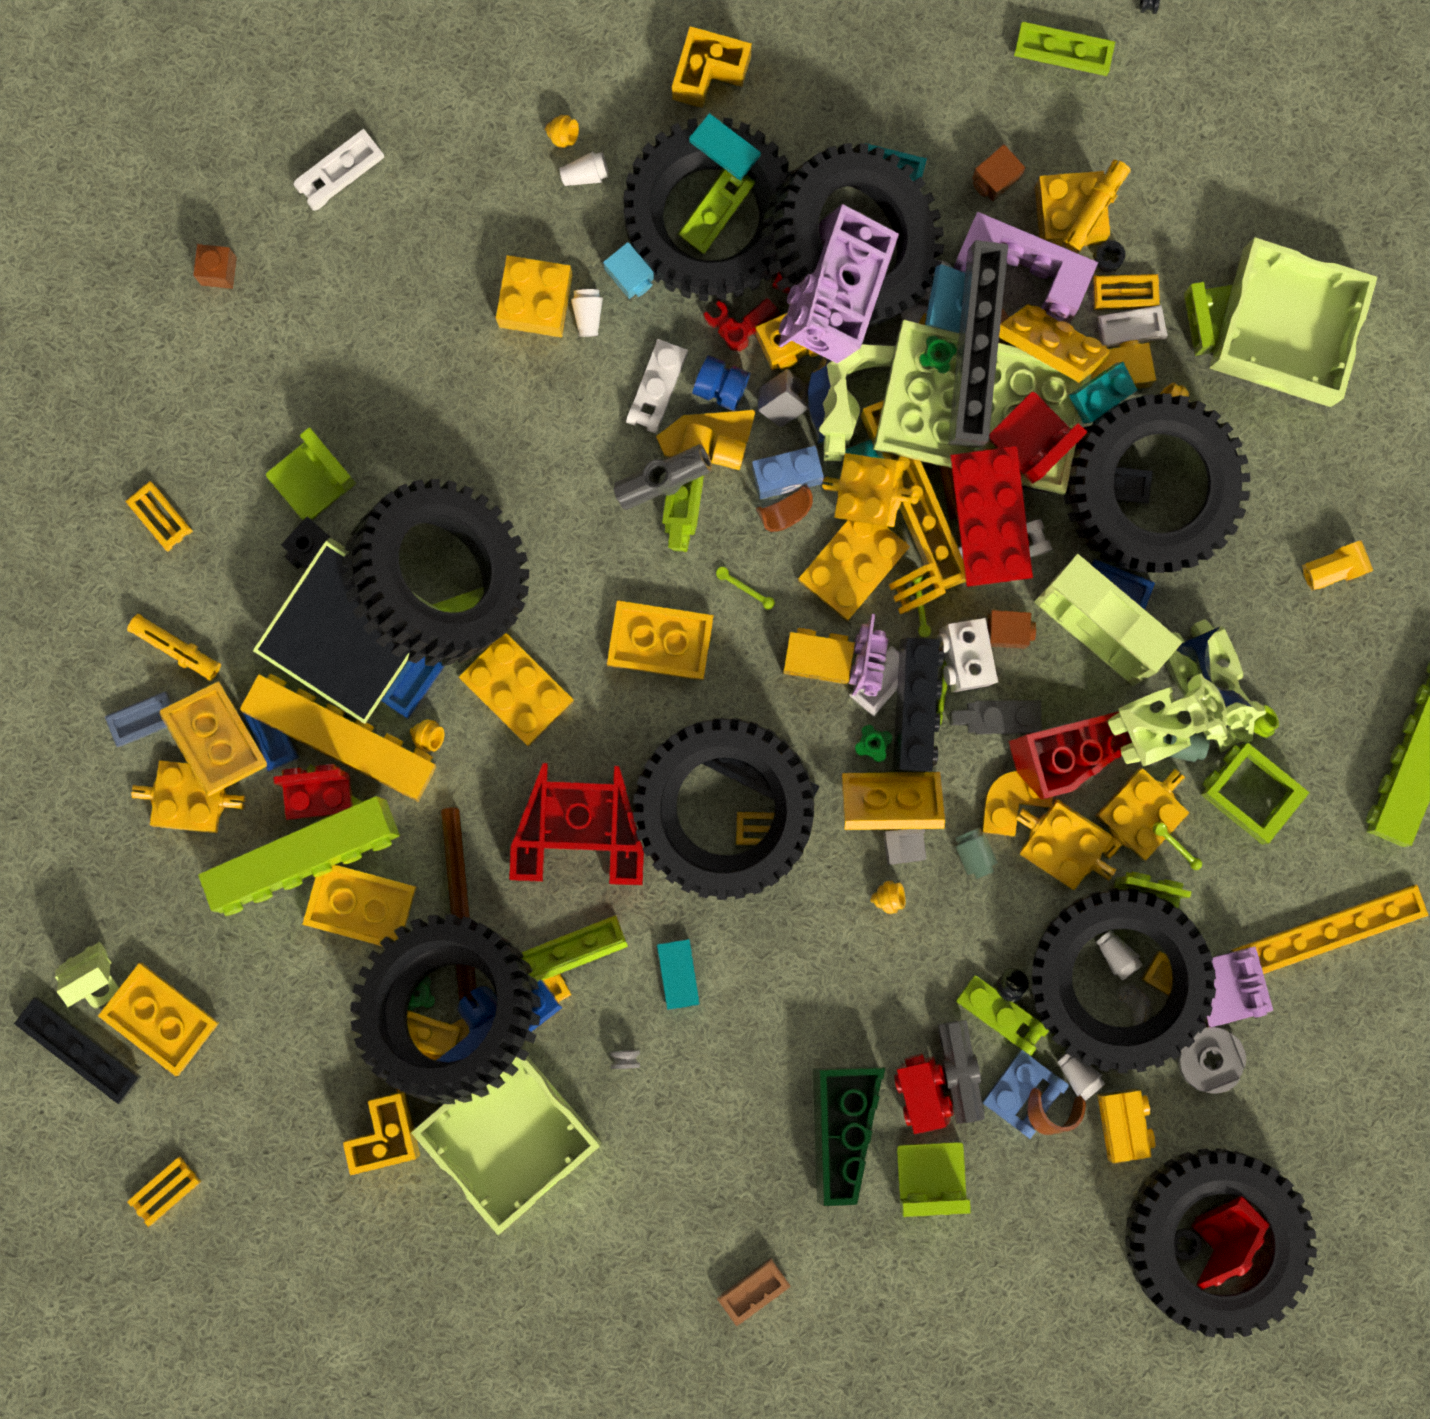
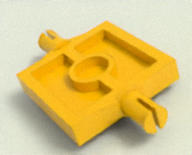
(870, 490)
(181, 801)
(1136, 810)
(1065, 844)

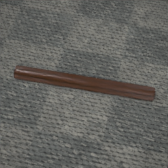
(457, 889)

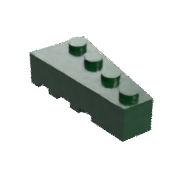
(843, 1124)

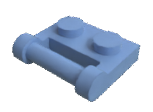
(1015, 1087)

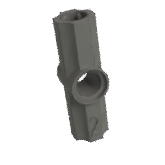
(679, 471)
(961, 1071)

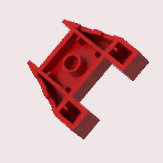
(580, 819)

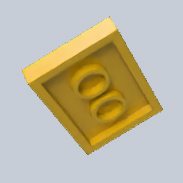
(1054, 342)
(853, 565)
(660, 640)
(516, 689)
(213, 738)
(893, 800)
(359, 905)
(158, 1019)

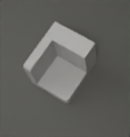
(783, 398)
(904, 846)

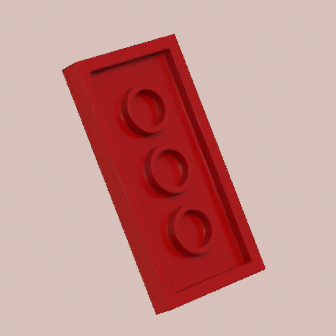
(991, 516)

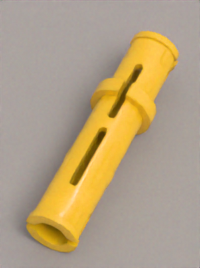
(1103, 195)
(205, 666)

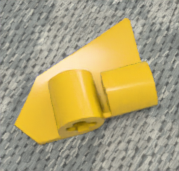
(721, 435)

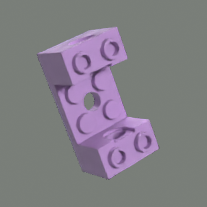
(864, 250)
(1070, 270)

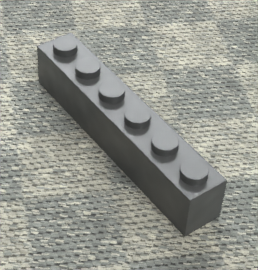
(978, 344)

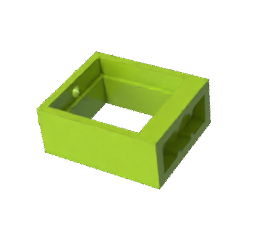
(1280, 814)

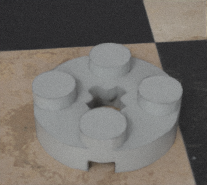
(1228, 1068)

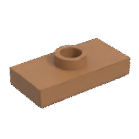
(753, 1292)

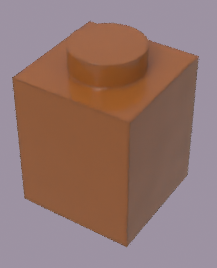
(997, 173)
(215, 266)
(1011, 629)

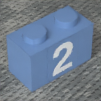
(787, 472)

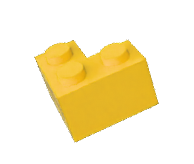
(708, 58)
(392, 1137)

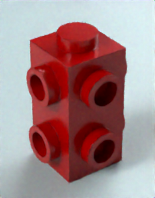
(924, 1097)

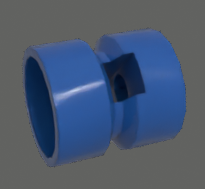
(721, 383)

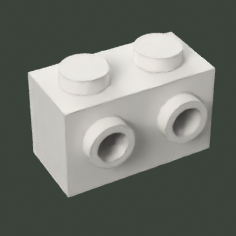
(967, 655)

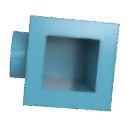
(629, 271)

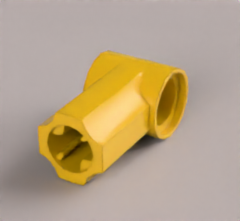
(1344, 563)

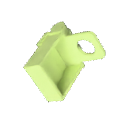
(85, 975)

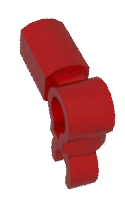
(737, 334)

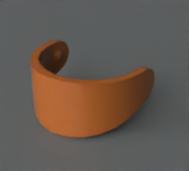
(787, 511)
(1043, 1125)

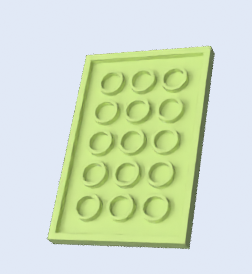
(920, 402)

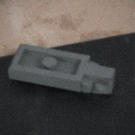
(1000, 717)

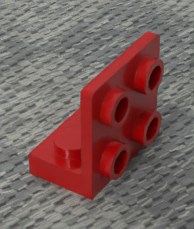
(1038, 434)
(315, 793)
(1235, 1235)

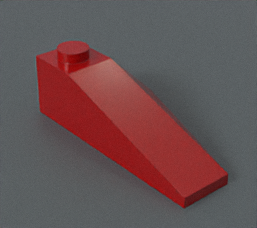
(1066, 755)

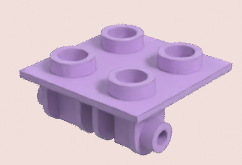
(809, 307)
(871, 650)
(1239, 988)

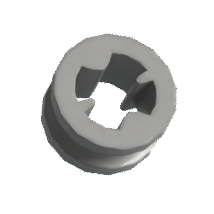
(625, 1059)

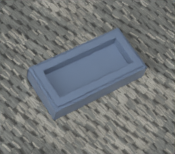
(138, 719)

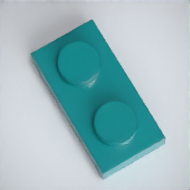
(1103, 392)

